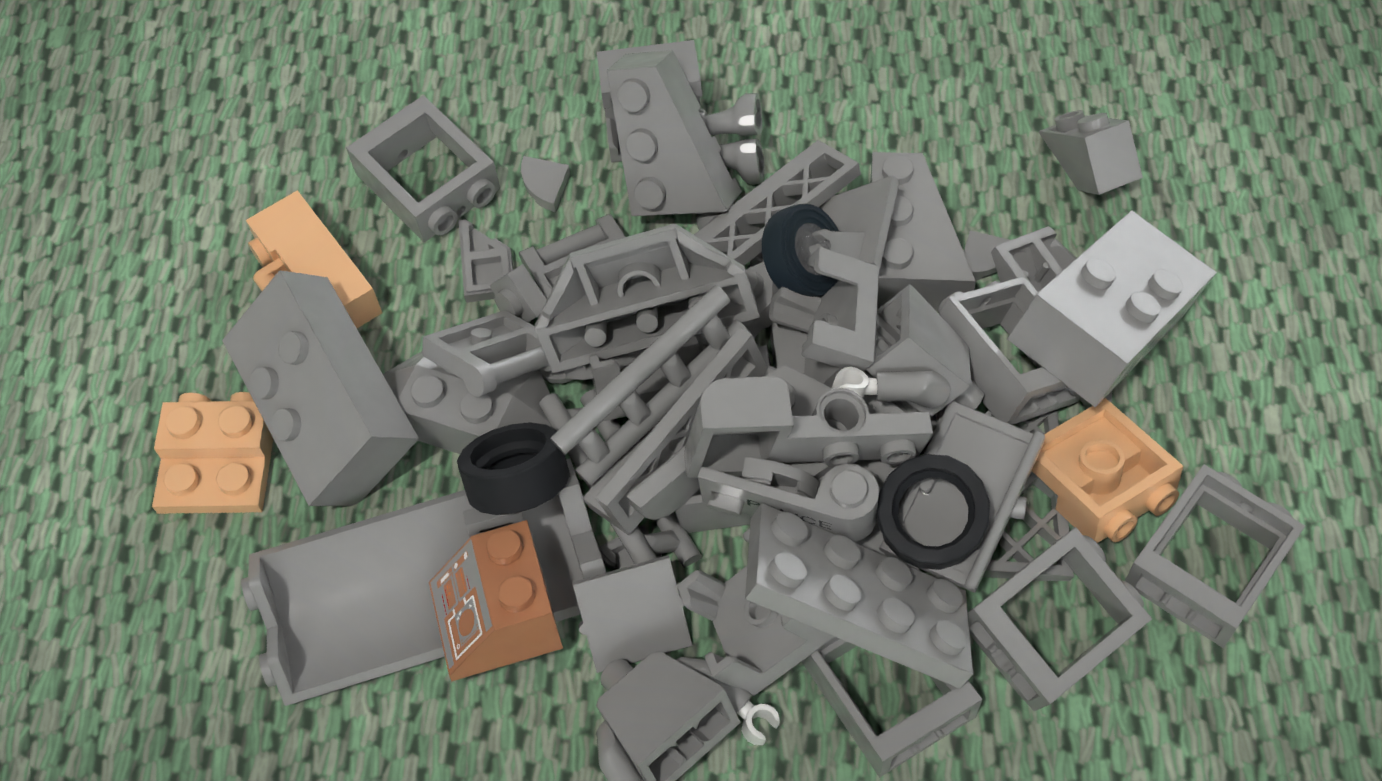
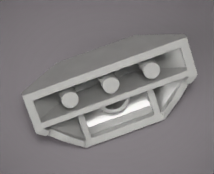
(632, 291)
(450, 415)

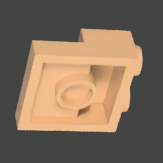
(211, 456)
(1107, 472)

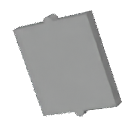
(632, 612)

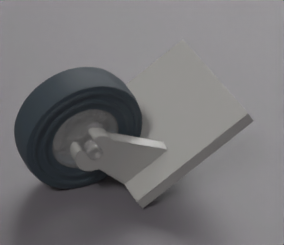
(846, 223)

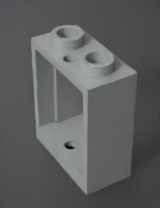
(403, 136)
(1007, 393)
(1189, 597)
(1013, 652)
(908, 736)

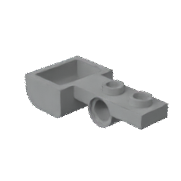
(756, 421)

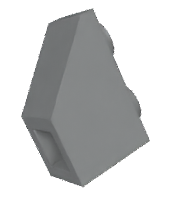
(1094, 150)

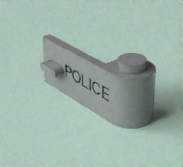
(843, 504)

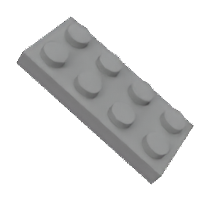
(858, 595)

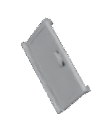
(999, 457)

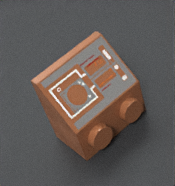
(493, 603)

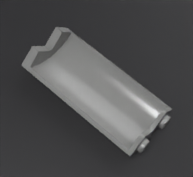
(361, 593)

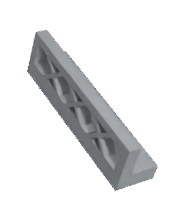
(806, 179)
(607, 497)

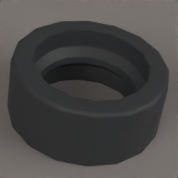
(933, 467)
(512, 469)

